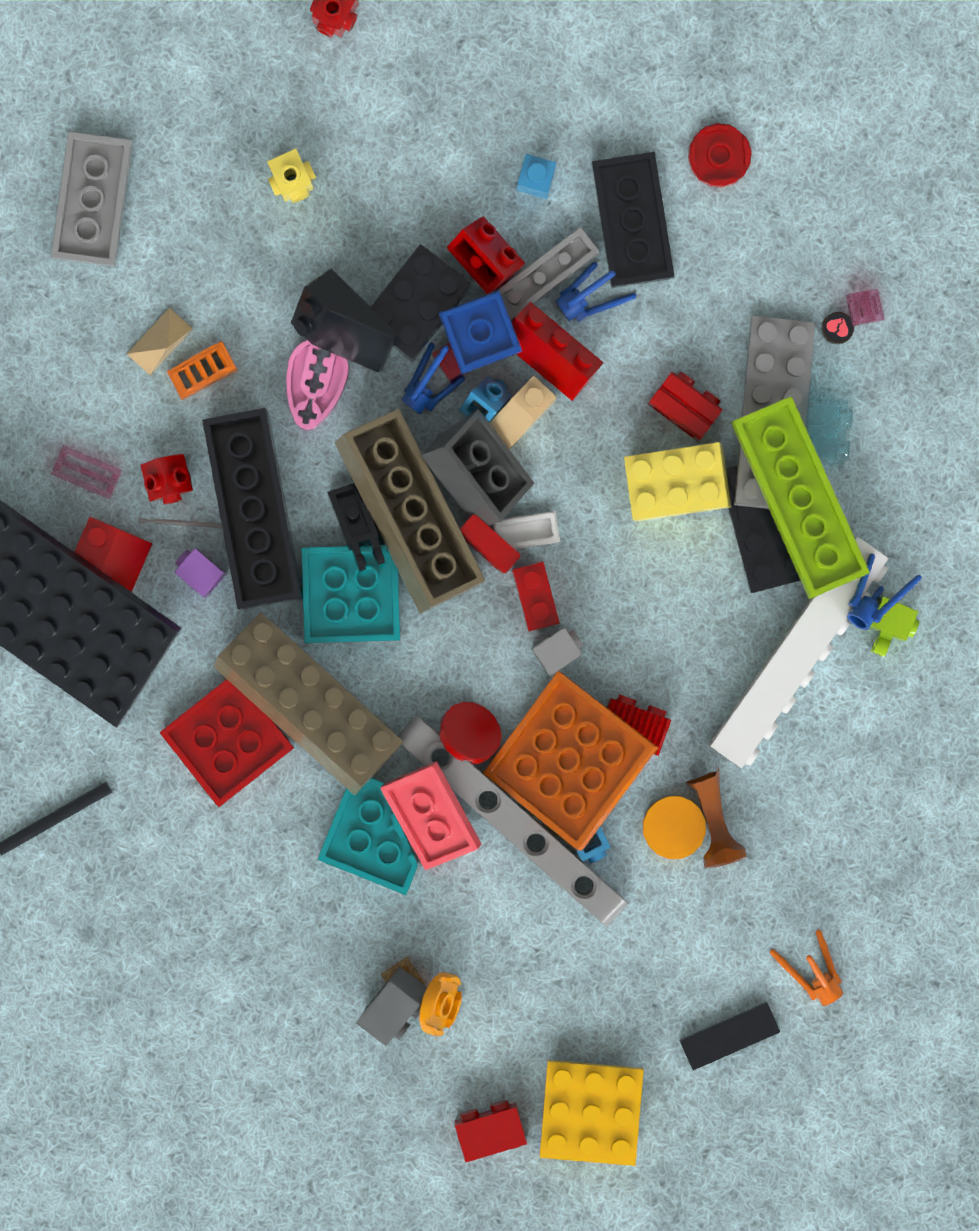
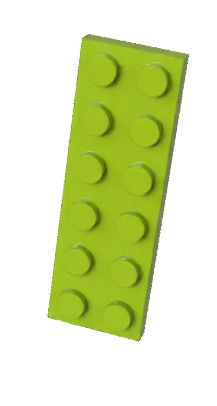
(800, 497)

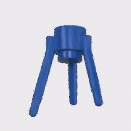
(573, 302)
(417, 393)
(866, 609)

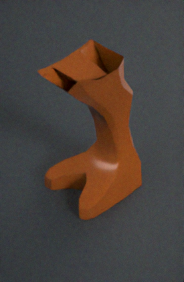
(723, 847)

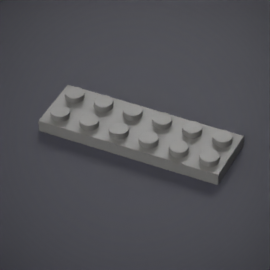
(775, 369)

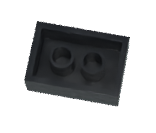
(417, 297)

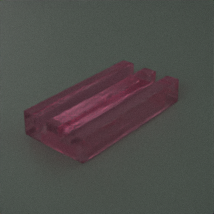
(110, 482)

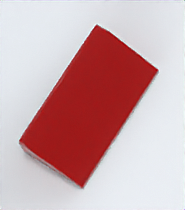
(489, 544)

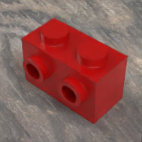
(485, 255)

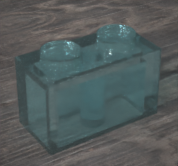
(827, 429)

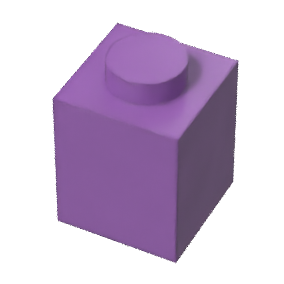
(199, 571)

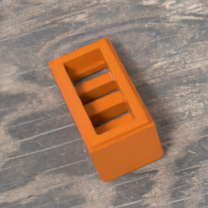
(229, 368)

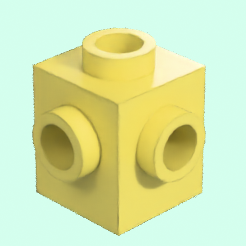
(291, 165)

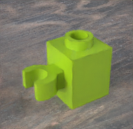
(896, 623)

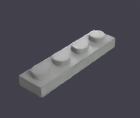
(548, 272)

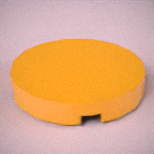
(674, 827)
(440, 1004)

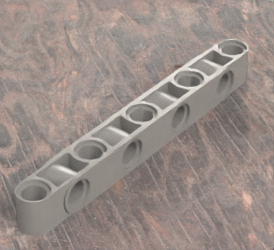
(516, 824)

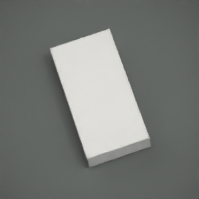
(529, 530)

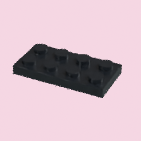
(633, 219)
(760, 545)

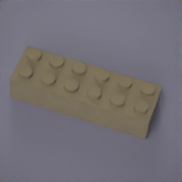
(409, 511)
(307, 703)

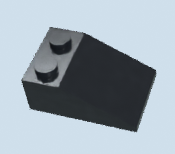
(342, 322)

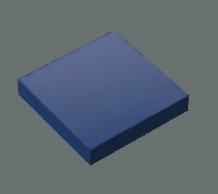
(480, 332)

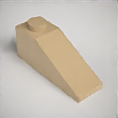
(523, 411)

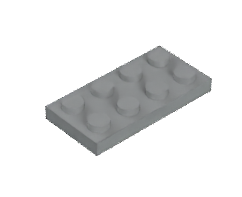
(91, 199)

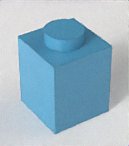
(536, 176)

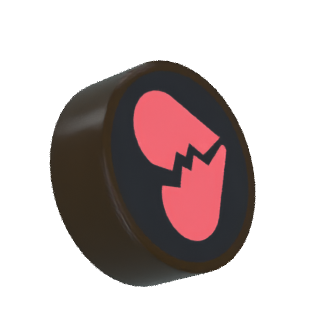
(837, 328)

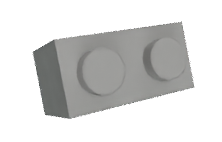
(558, 650)

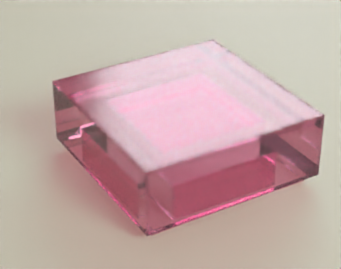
(865, 307)

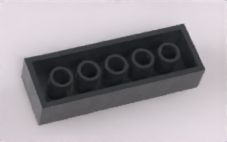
(252, 509)

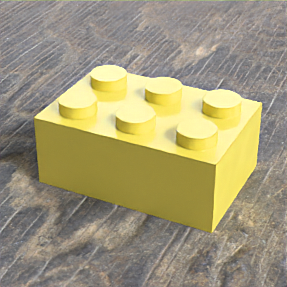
(677, 481)

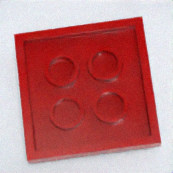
(226, 742)

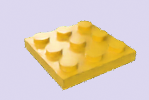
(591, 1112)

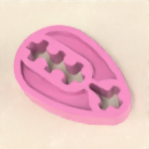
(299, 393)

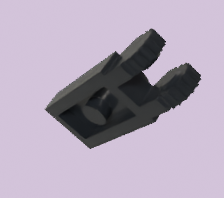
(355, 523)

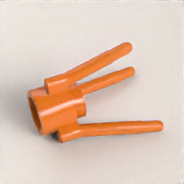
(824, 987)

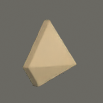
(159, 341)

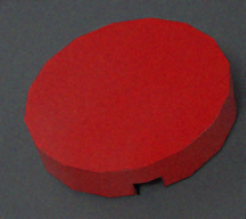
(719, 165)
(470, 732)

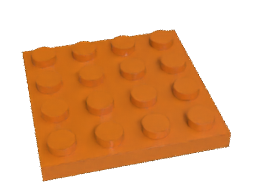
(570, 760)

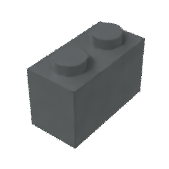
(392, 1007)

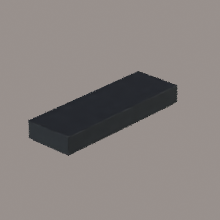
(729, 1036)

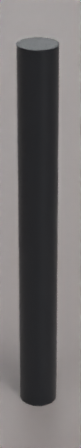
(54, 818)

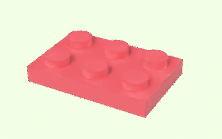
(431, 815)

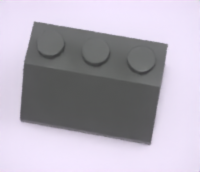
(478, 469)

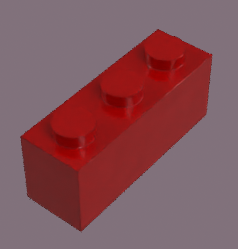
(554, 351)

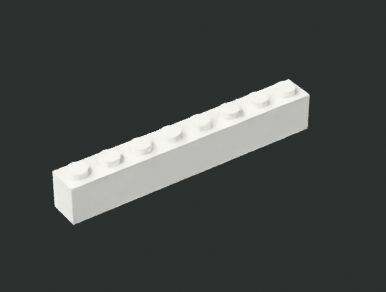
(790, 667)

